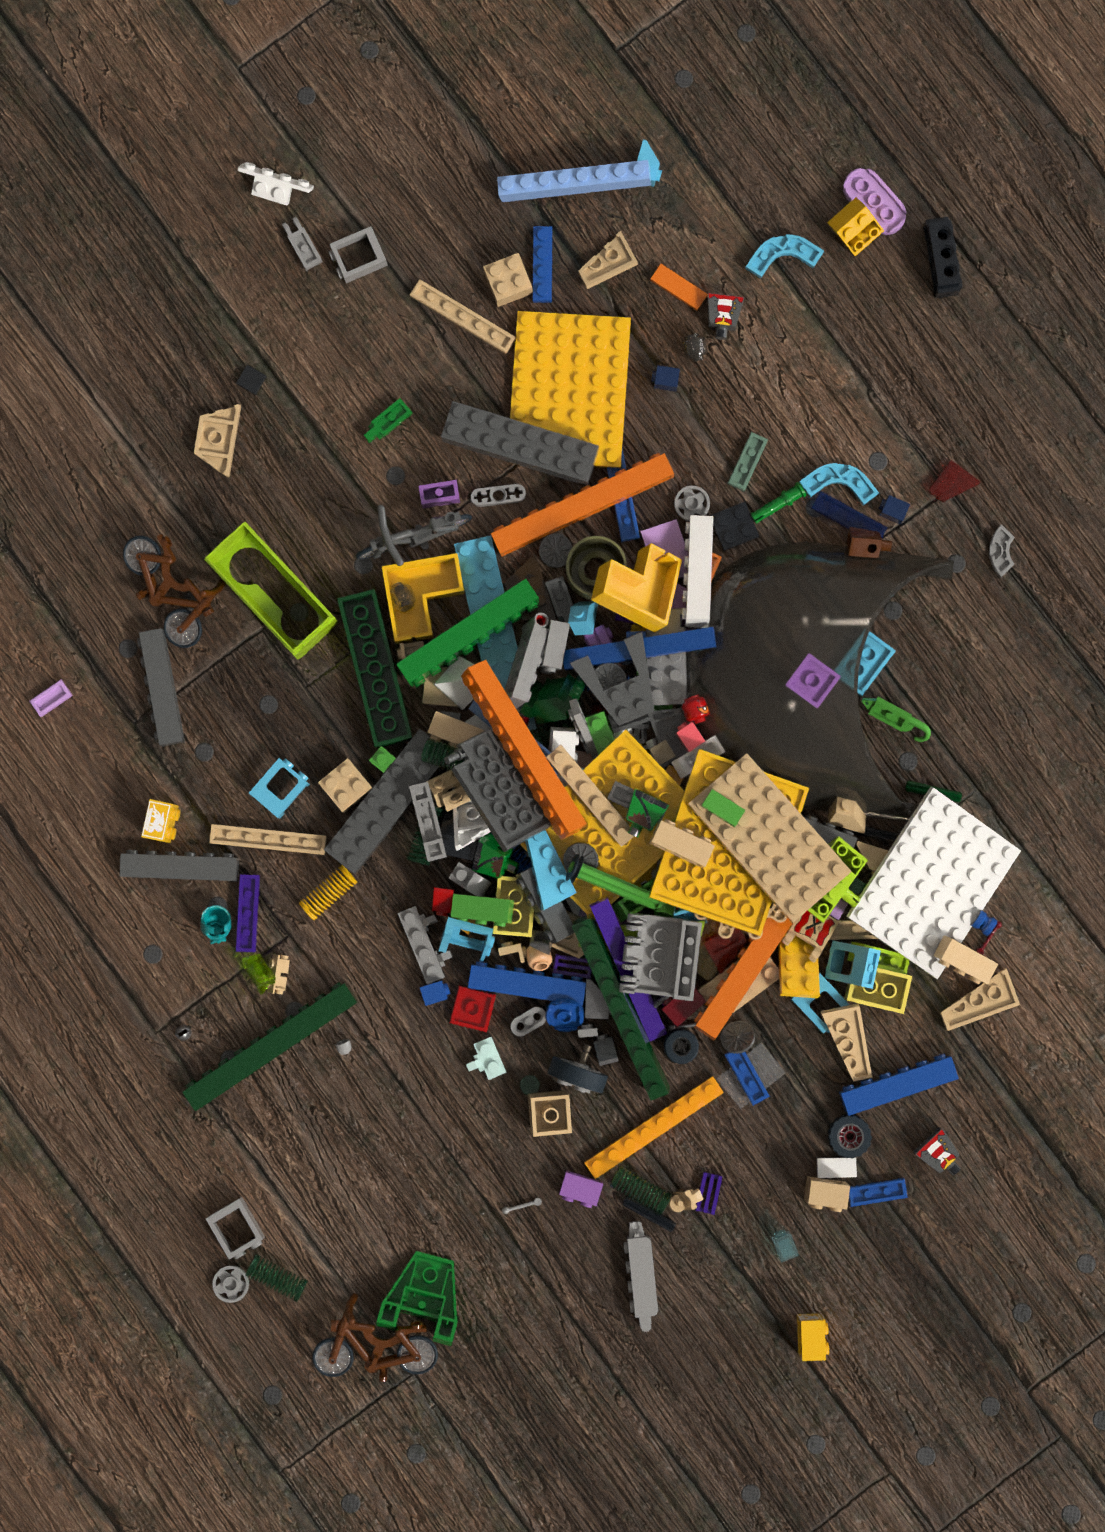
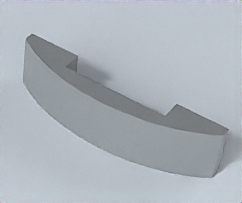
(428, 821)

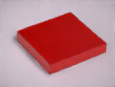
(472, 1008)

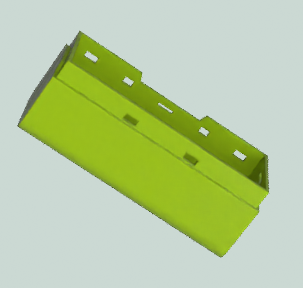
(258, 600)

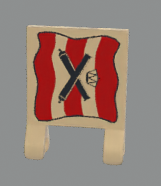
(812, 932)

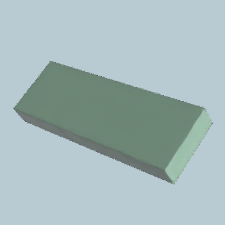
(747, 461)

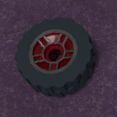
(860, 1133)

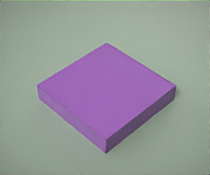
(813, 680)

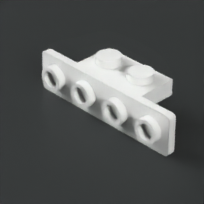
(272, 185)

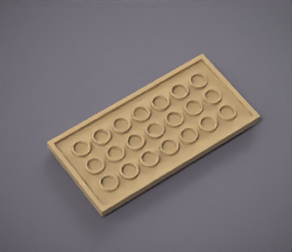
(772, 840)

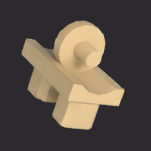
(685, 1200)

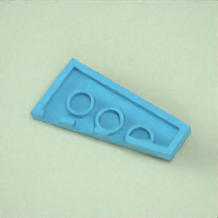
(548, 871)

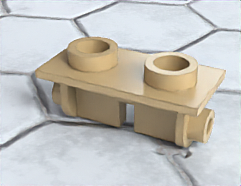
(278, 966)

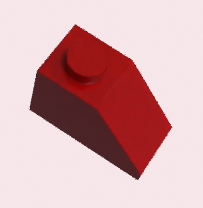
(442, 901)

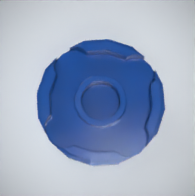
(564, 1014)

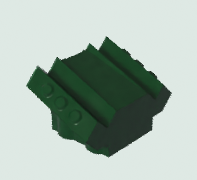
(552, 699)

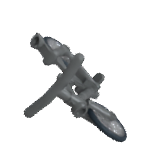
(414, 537)

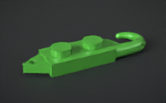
(895, 717)

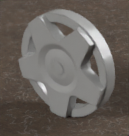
(691, 502)
(230, 1284)

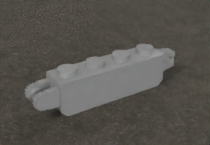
(642, 1275)

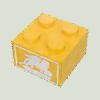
(160, 821)
(811, 1337)

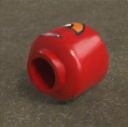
(695, 709)

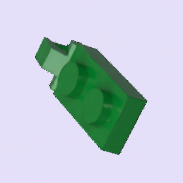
(388, 420)

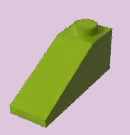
(888, 959)

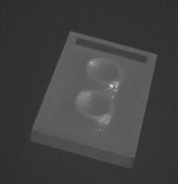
(766, 1068)

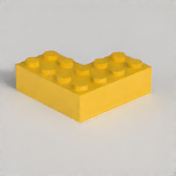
(429, 580)
(640, 594)

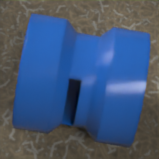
(984, 923)

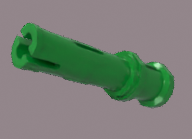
(786, 498)

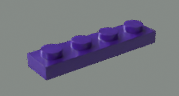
(247, 913)

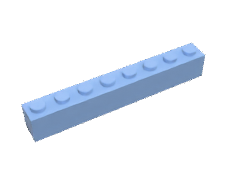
(574, 181)

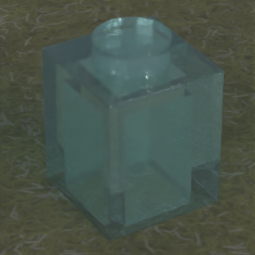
(784, 1245)

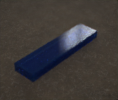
(844, 514)

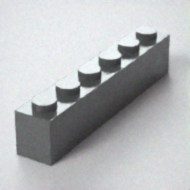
(161, 687)
(179, 867)

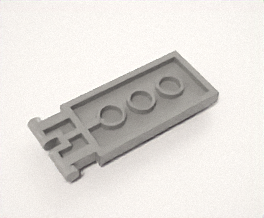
(669, 671)

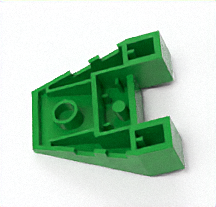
(424, 1291)

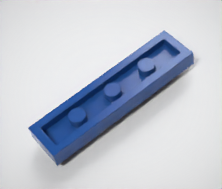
(542, 264)

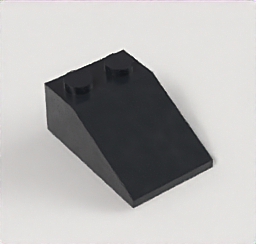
(447, 832)

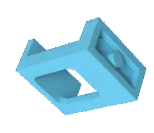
(271, 801)
(452, 936)
(863, 967)
(804, 1003)

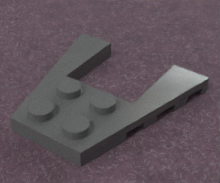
(628, 698)
(664, 727)

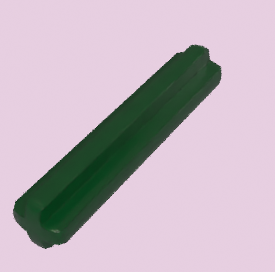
(923, 788)

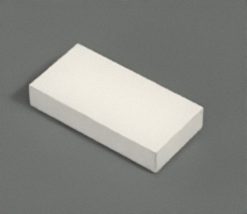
(836, 1167)

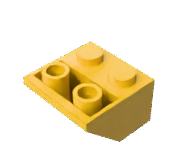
(855, 226)

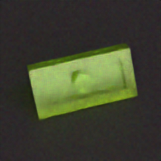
(258, 972)

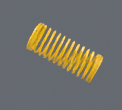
(310, 911)

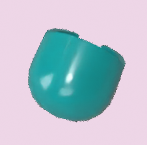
(215, 923)

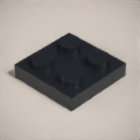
(734, 526)

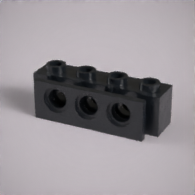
(942, 284)

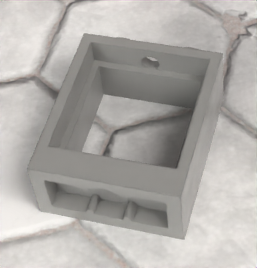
(363, 270)
(555, 647)
(254, 1243)

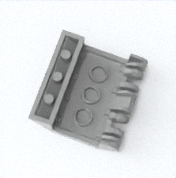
(661, 956)

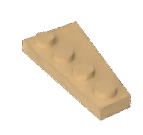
(981, 1002)
(849, 1036)

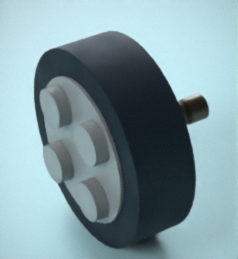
(578, 1073)

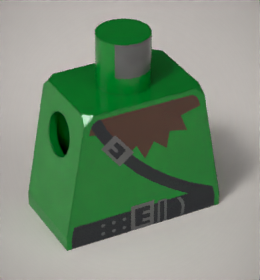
(644, 812)
(491, 858)

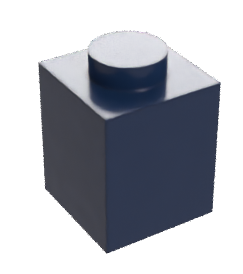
(665, 378)
(893, 509)

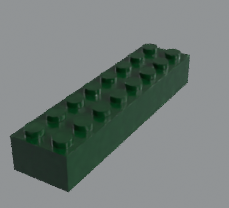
(375, 668)

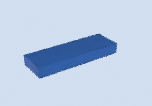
(747, 1077)
(877, 1192)

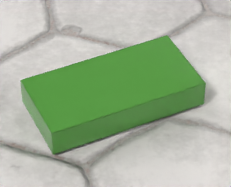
(723, 808)

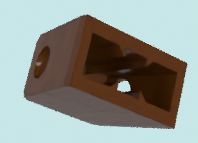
(866, 543)

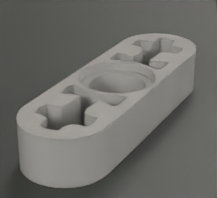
(483, 491)

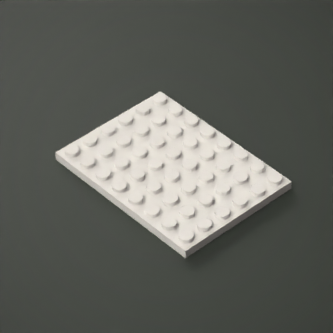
(933, 881)

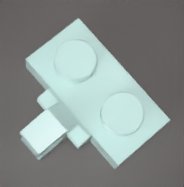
(487, 1059)

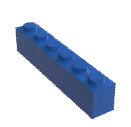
(526, 984)
(898, 1085)

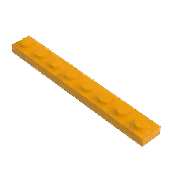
(653, 1127)

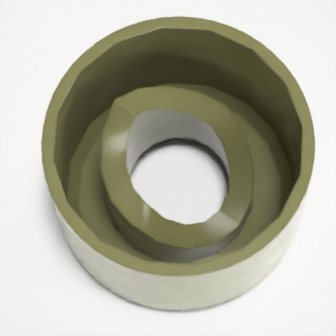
(584, 551)

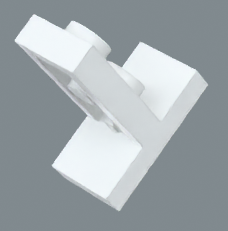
(684, 764)

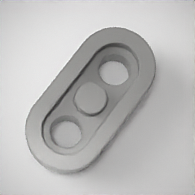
(529, 1022)

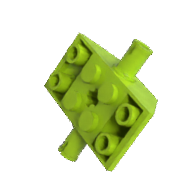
(855, 863)

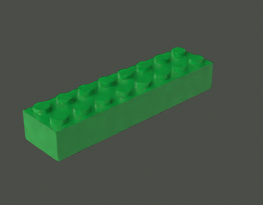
(468, 633)

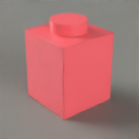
(689, 736)

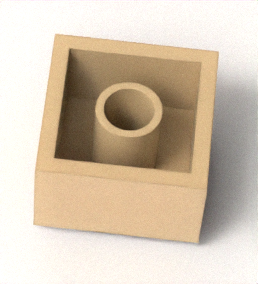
(508, 280)
(345, 785)
(549, 1113)
(827, 1193)

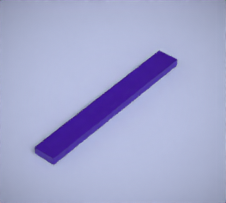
(615, 941)

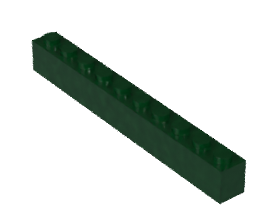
(621, 1007)
(269, 1047)

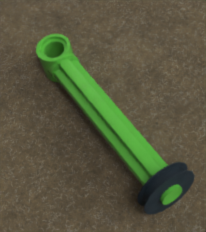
(579, 870)

